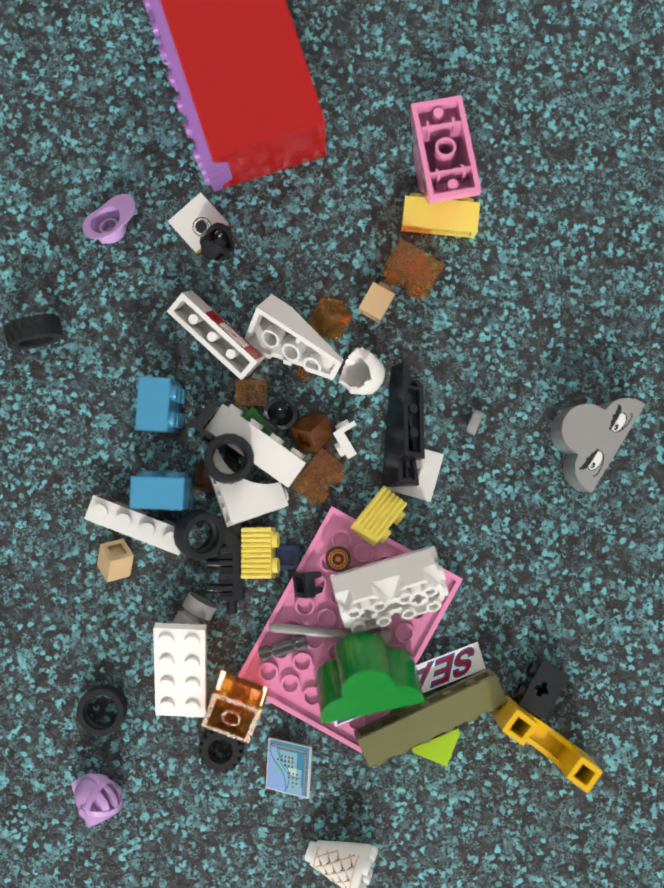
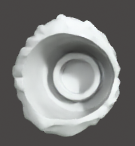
(362, 372)

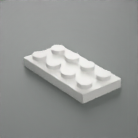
(180, 669)

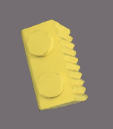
(379, 516)
(259, 552)

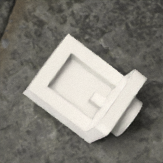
(343, 445)

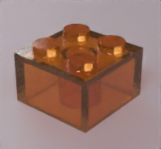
(412, 270)
(235, 707)

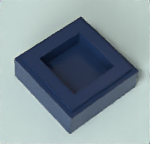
(289, 556)

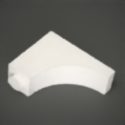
(245, 498)

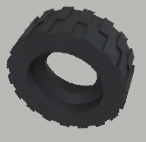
(33, 331)

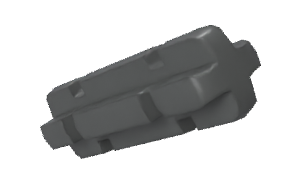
(282, 647)

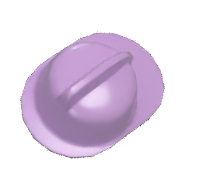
(110, 220)

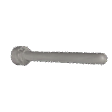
(321, 631)

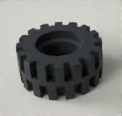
(217, 763)

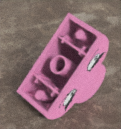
(443, 150)

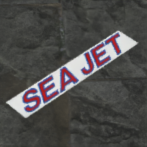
(445, 669)

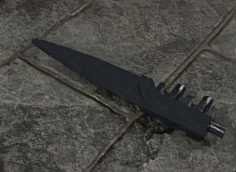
(231, 584)

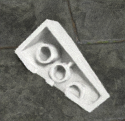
(284, 334)

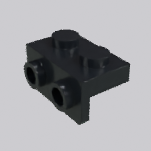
(204, 416)

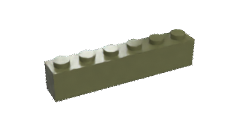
(437, 715)

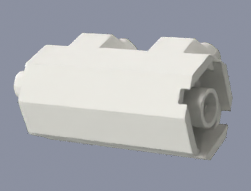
(399, 584)

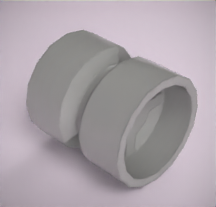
(196, 610)

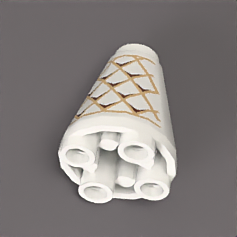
(343, 862)

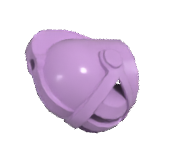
(97, 797)

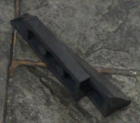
(403, 429)

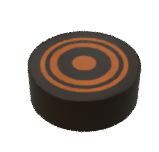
(338, 558)

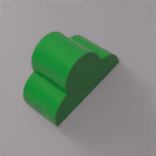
(366, 678)

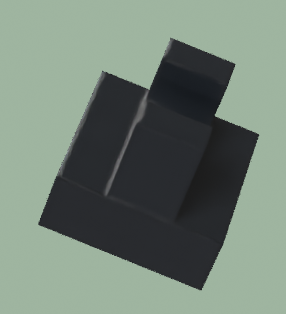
(304, 584)

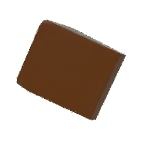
(202, 480)

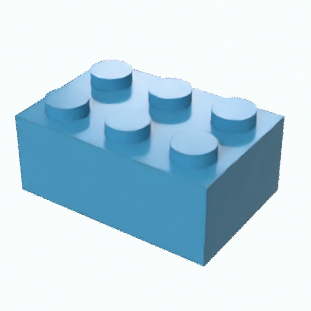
(159, 405)
(165, 492)

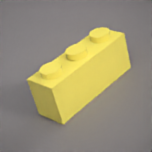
(440, 218)

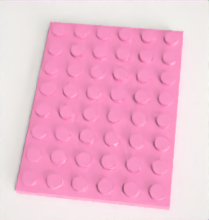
(293, 675)

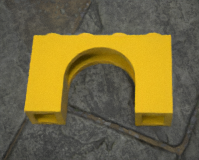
(569, 758)

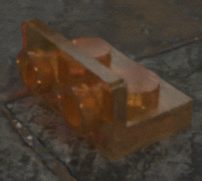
(318, 477)

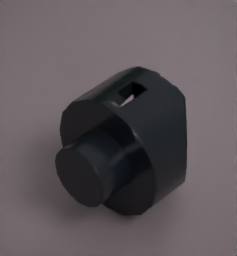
(218, 245)
(280, 413)

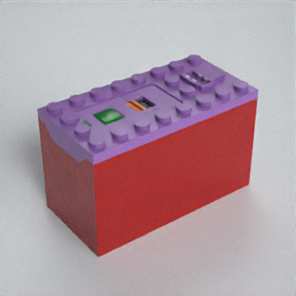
(239, 86)

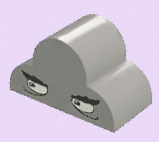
(592, 437)

